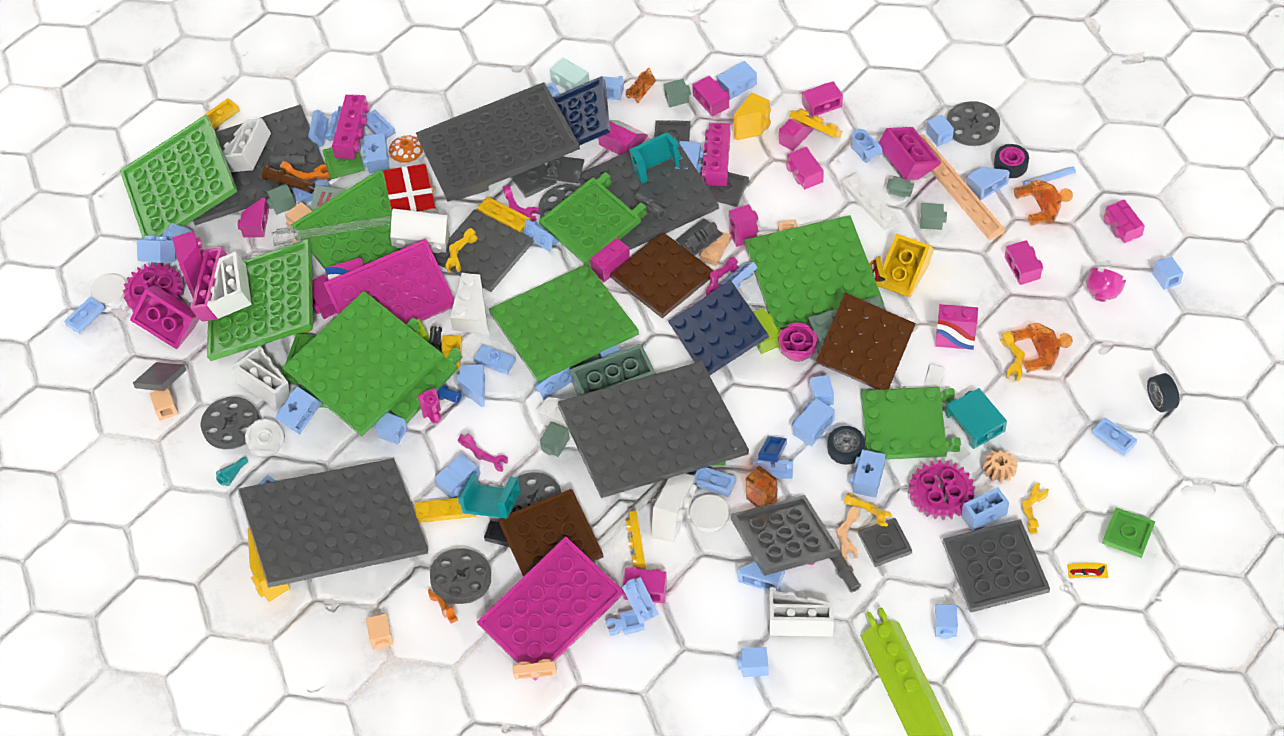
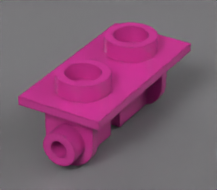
(430, 405)

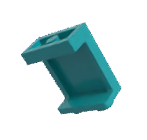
(977, 417)

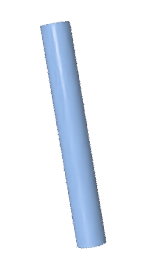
(1052, 176)

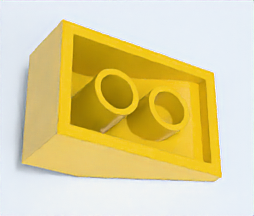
(906, 264)
(258, 577)

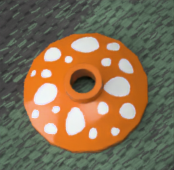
(405, 149)

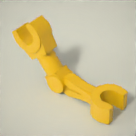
(469, 236)
(1015, 368)
(1035, 496)
(853, 500)

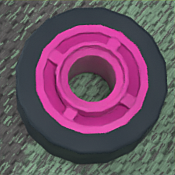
(1012, 158)

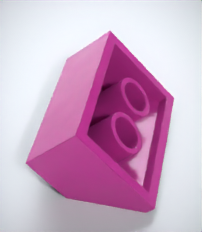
(908, 152)
(189, 257)
(164, 316)

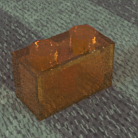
(761, 487)

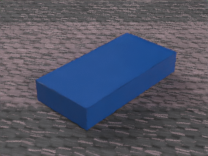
(772, 449)

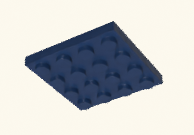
(586, 110)
(718, 328)

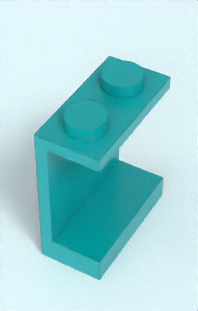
(652, 153)
(487, 499)

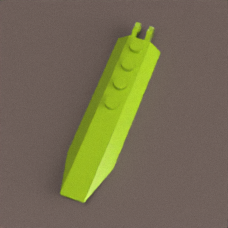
(904, 678)

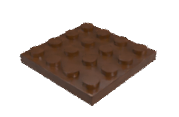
(662, 274)
(865, 342)
(541, 526)

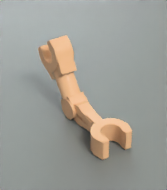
(847, 546)

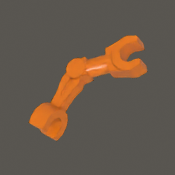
(317, 173)
(447, 612)

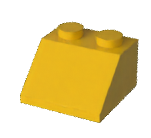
(752, 117)

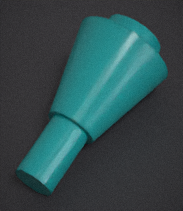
(227, 474)

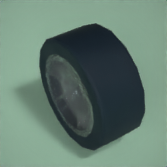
(1163, 392)
(842, 452)

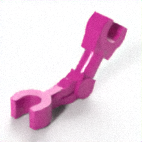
(513, 205)
(731, 265)
(469, 443)

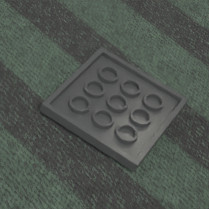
(491, 254)
(784, 535)
(995, 565)

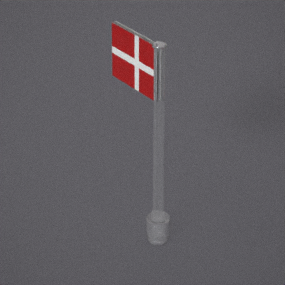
(406, 189)

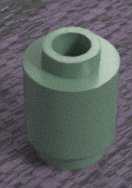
(900, 187)

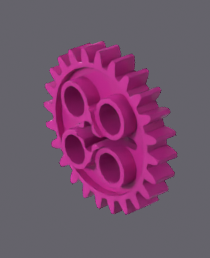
(160, 276)
(924, 494)

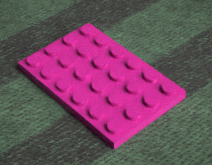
(402, 282)
(551, 606)

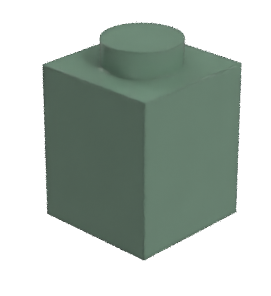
(676, 92)
(280, 199)
(932, 216)
(554, 439)

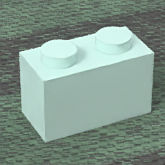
(568, 74)

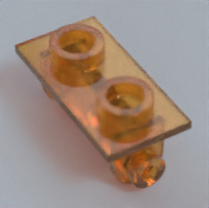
(641, 86)

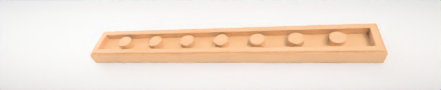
(965, 196)

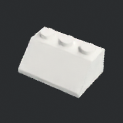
(414, 226)

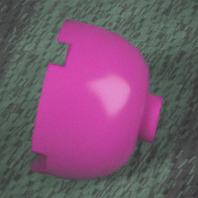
(1105, 284)
(797, 342)

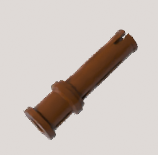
(280, 177)

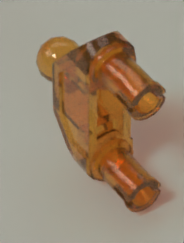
(1047, 199)
(1045, 343)

